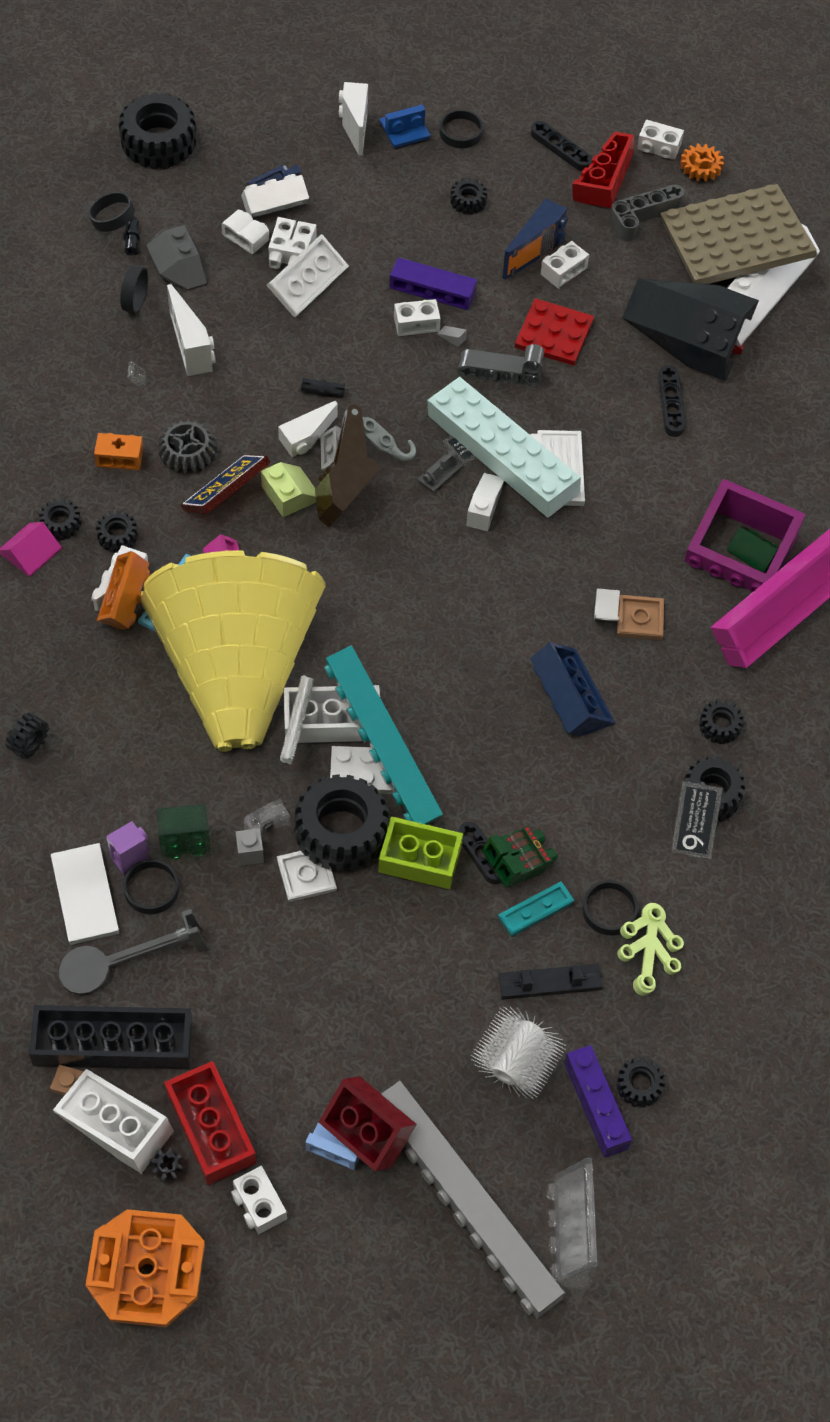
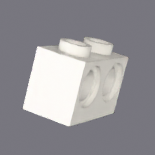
(660, 139)
(564, 264)
(417, 317)
(263, 1199)

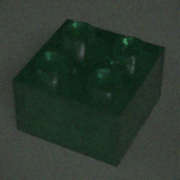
(183, 830)

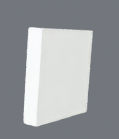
(303, 877)

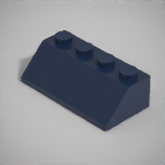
(571, 689)

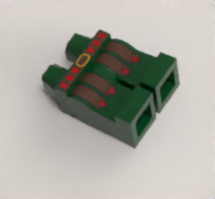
(520, 854)

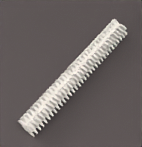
(296, 719)

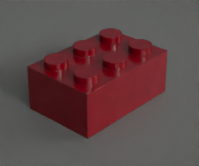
(367, 1123)

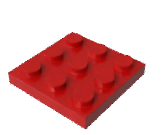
(556, 330)

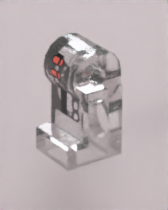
(268, 818)

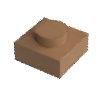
(64, 1079)

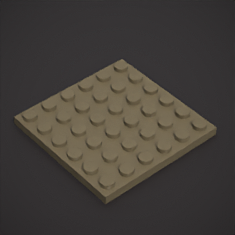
(737, 235)

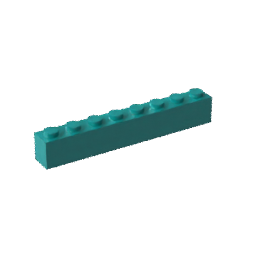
(383, 737)

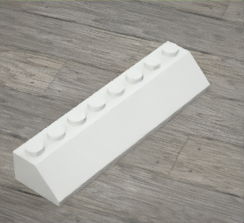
(768, 288)

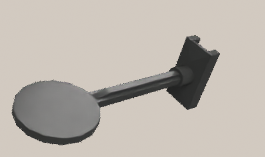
(88, 968)

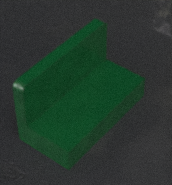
(753, 548)

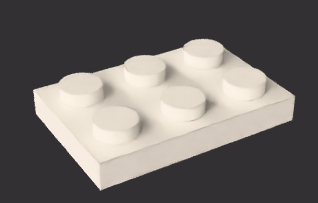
(358, 763)

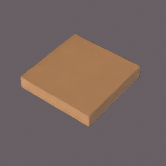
(640, 617)

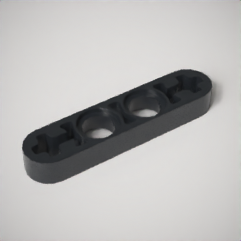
(563, 144)
(671, 401)

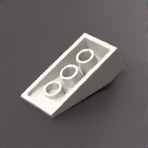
(191, 336)
(115, 1120)

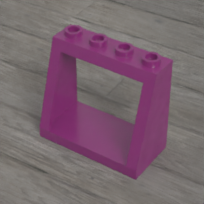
(755, 512)

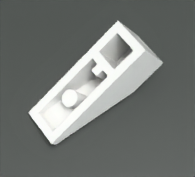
(304, 431)
(484, 502)

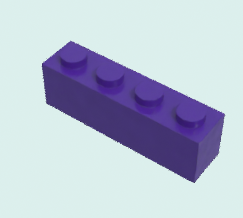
(433, 283)
(597, 1101)

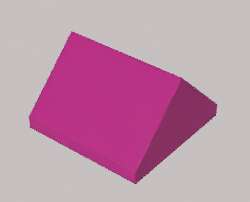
(31, 548)

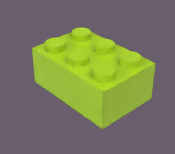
(420, 852)

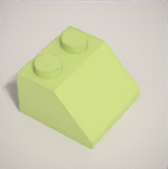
(288, 487)

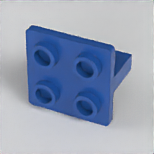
(405, 126)

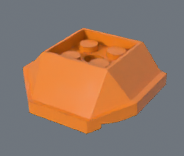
(138, 1240)

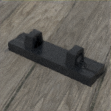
(550, 981)

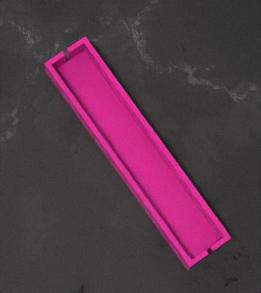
(776, 605)

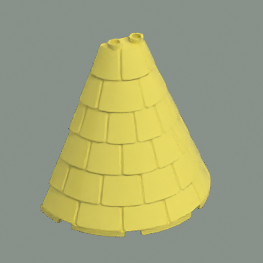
(233, 634)

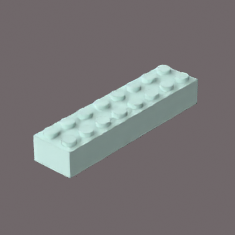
(504, 447)

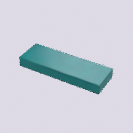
(536, 909)

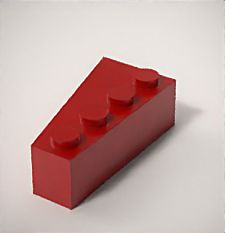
(604, 176)

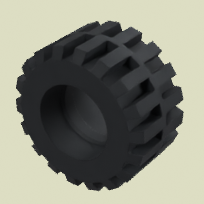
(724, 775)

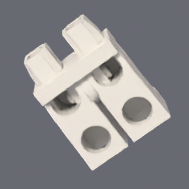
(288, 244)

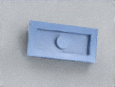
(329, 1147)

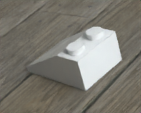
(354, 112)

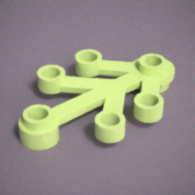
(651, 945)

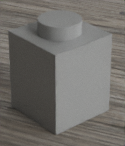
(249, 847)

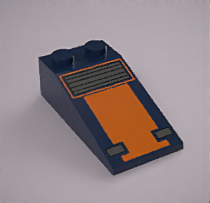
(536, 238)

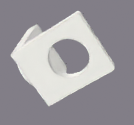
(606, 605)

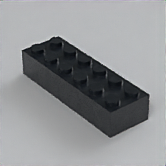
(111, 1037)

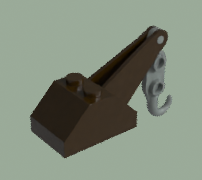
(351, 467)

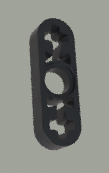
(479, 862)

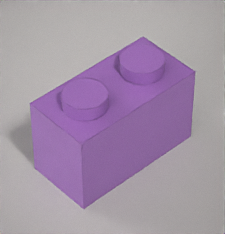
(128, 846)

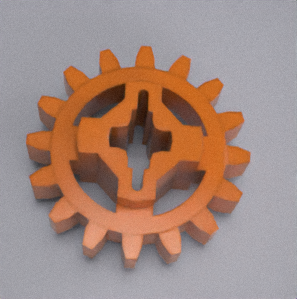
(702, 162)

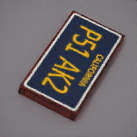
(225, 484)

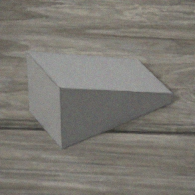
(453, 335)

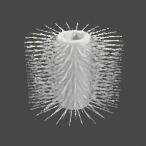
(518, 1052)

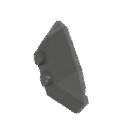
(177, 258)

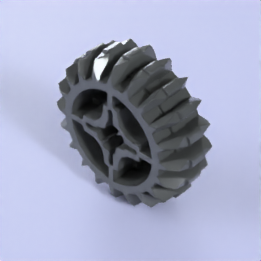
(183, 439)

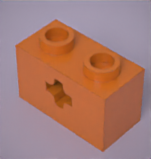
(118, 451)

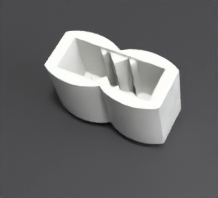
(245, 231)

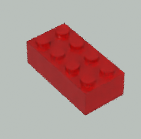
(210, 1123)

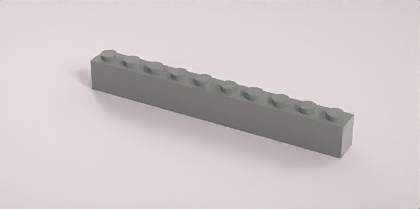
(476, 1209)

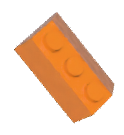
(124, 591)

